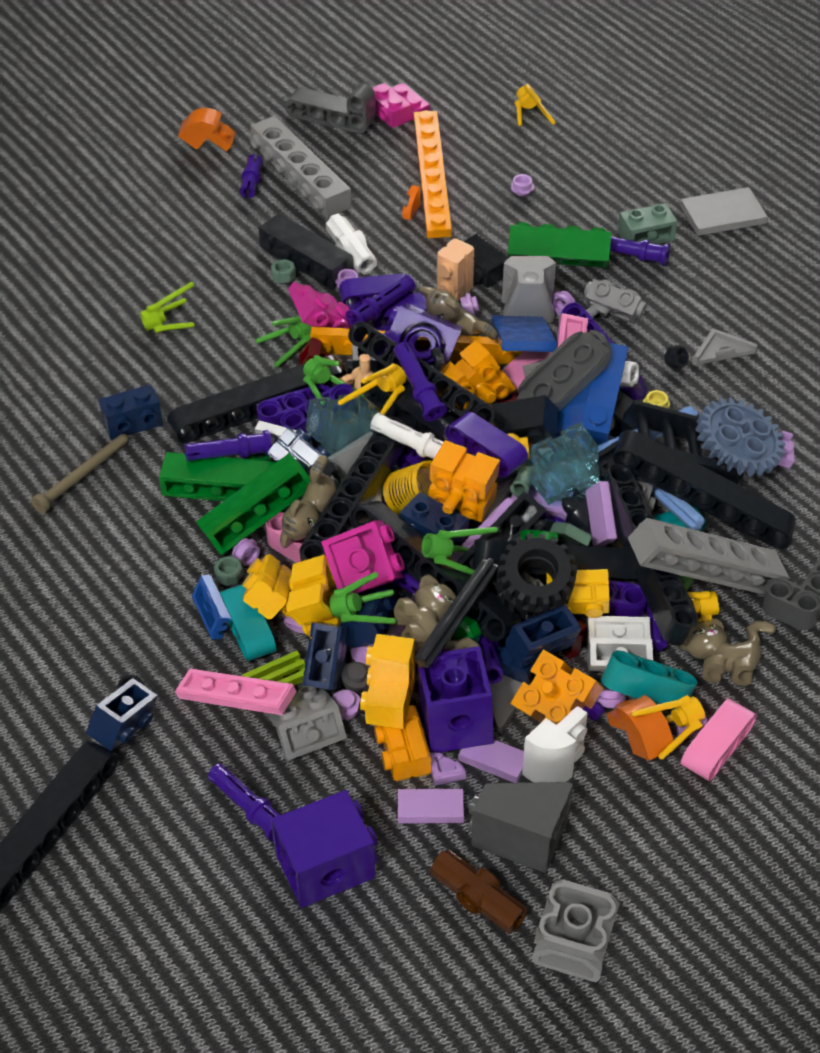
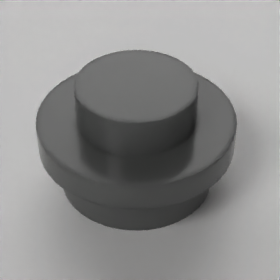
(355, 676)

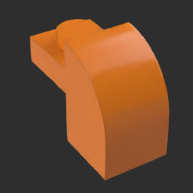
(203, 125)
(646, 733)

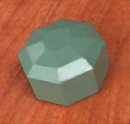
(283, 271)
(228, 570)

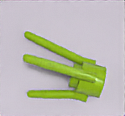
(154, 315)

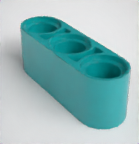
(248, 625)
(641, 676)

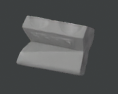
(529, 287)
(575, 930)

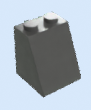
(521, 820)

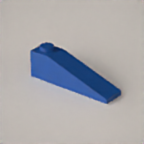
(597, 401)

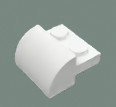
(617, 633)
(554, 748)

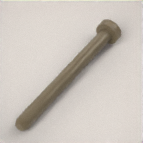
(42, 502)

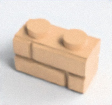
(455, 268)

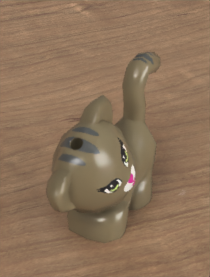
(447, 307)
(304, 513)
(425, 613)
(710, 643)

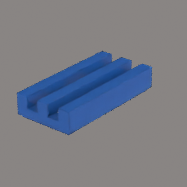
(211, 606)

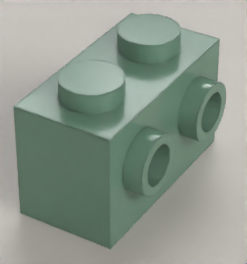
(649, 223)

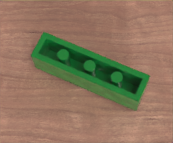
(563, 246)
(207, 478)
(254, 503)

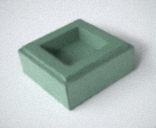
(571, 533)

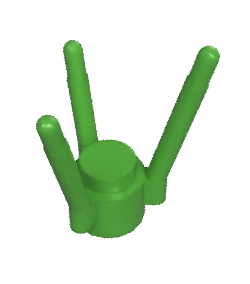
(297, 330)
(318, 371)
(441, 546)
(345, 603)

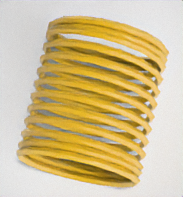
(406, 472)

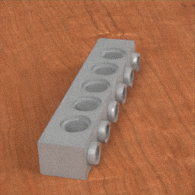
(300, 166)
(705, 556)

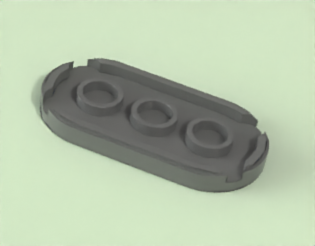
(568, 368)

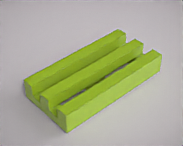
(279, 668)

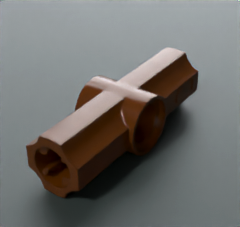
(478, 891)

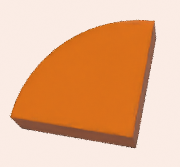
(413, 204)

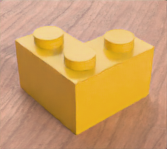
(389, 681)

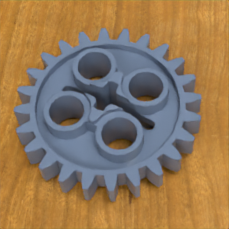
(740, 437)

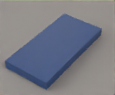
(523, 333)

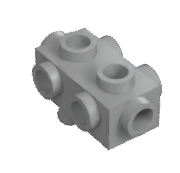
(606, 298)

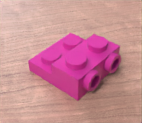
(397, 103)
(318, 308)
(362, 553)

